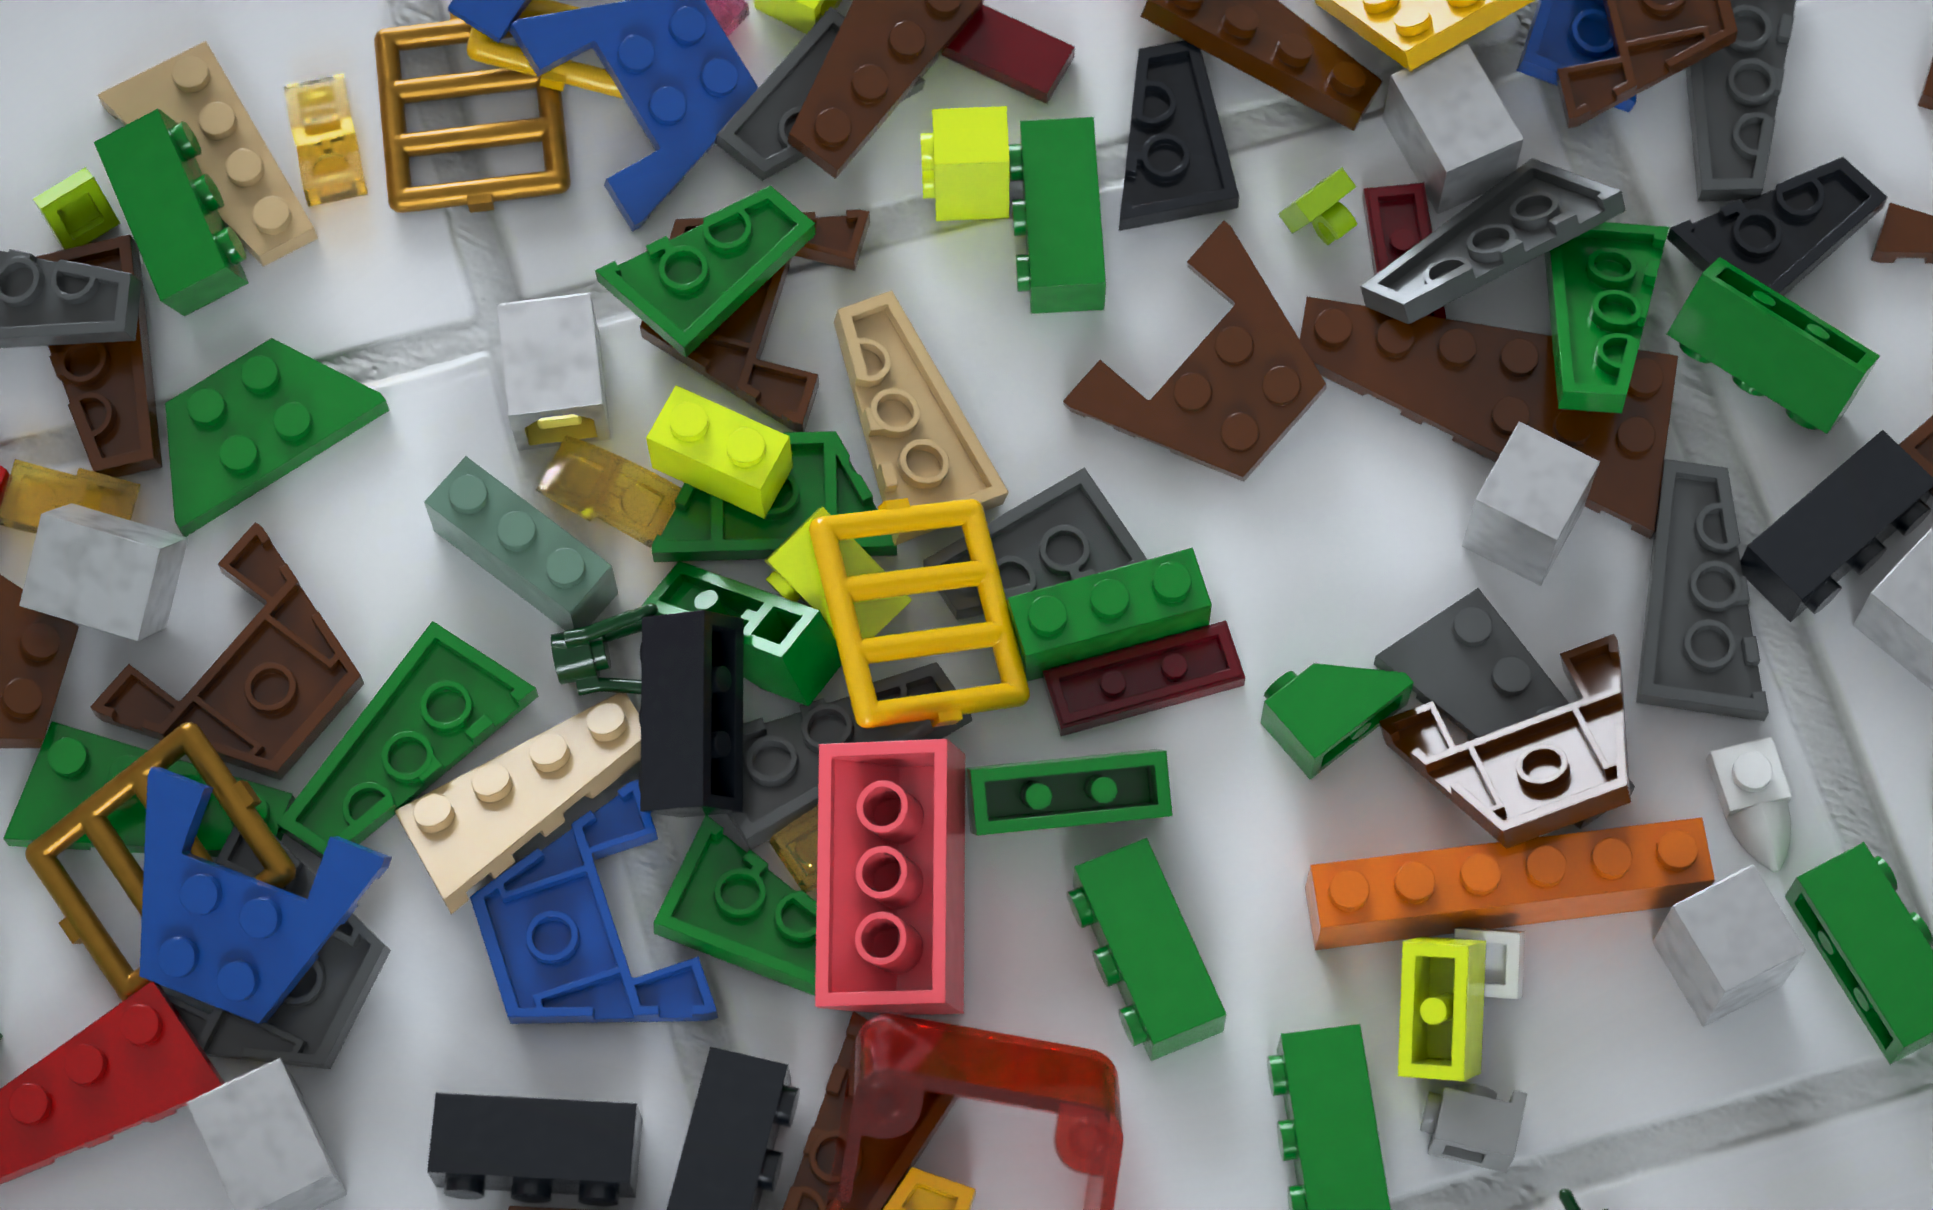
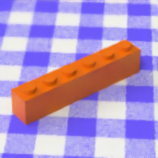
(1507, 887)

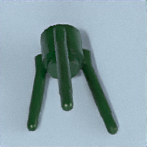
(584, 652)

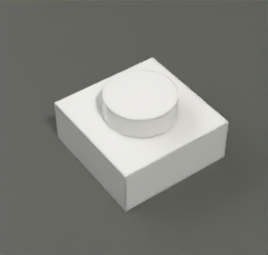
(1503, 960)

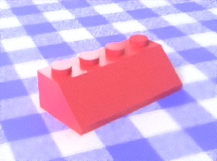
(891, 877)

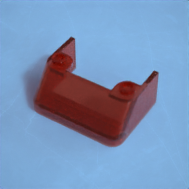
(906, 1055)

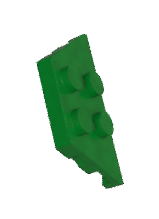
(257, 426)
(716, 530)

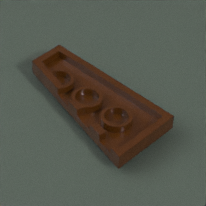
(869, 72)

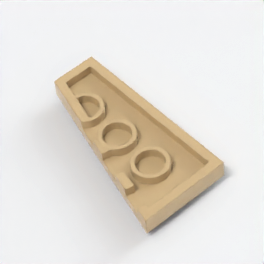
(233, 154)
(908, 414)
(501, 805)

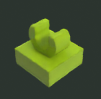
(1323, 208)
(76, 210)

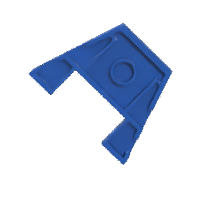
(671, 72)
(227, 932)
(558, 941)

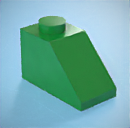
(1330, 710)

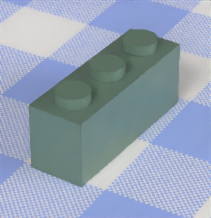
(521, 546)

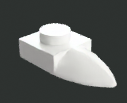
(1754, 798)

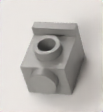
(1474, 1125)

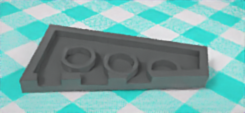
(1697, 615)

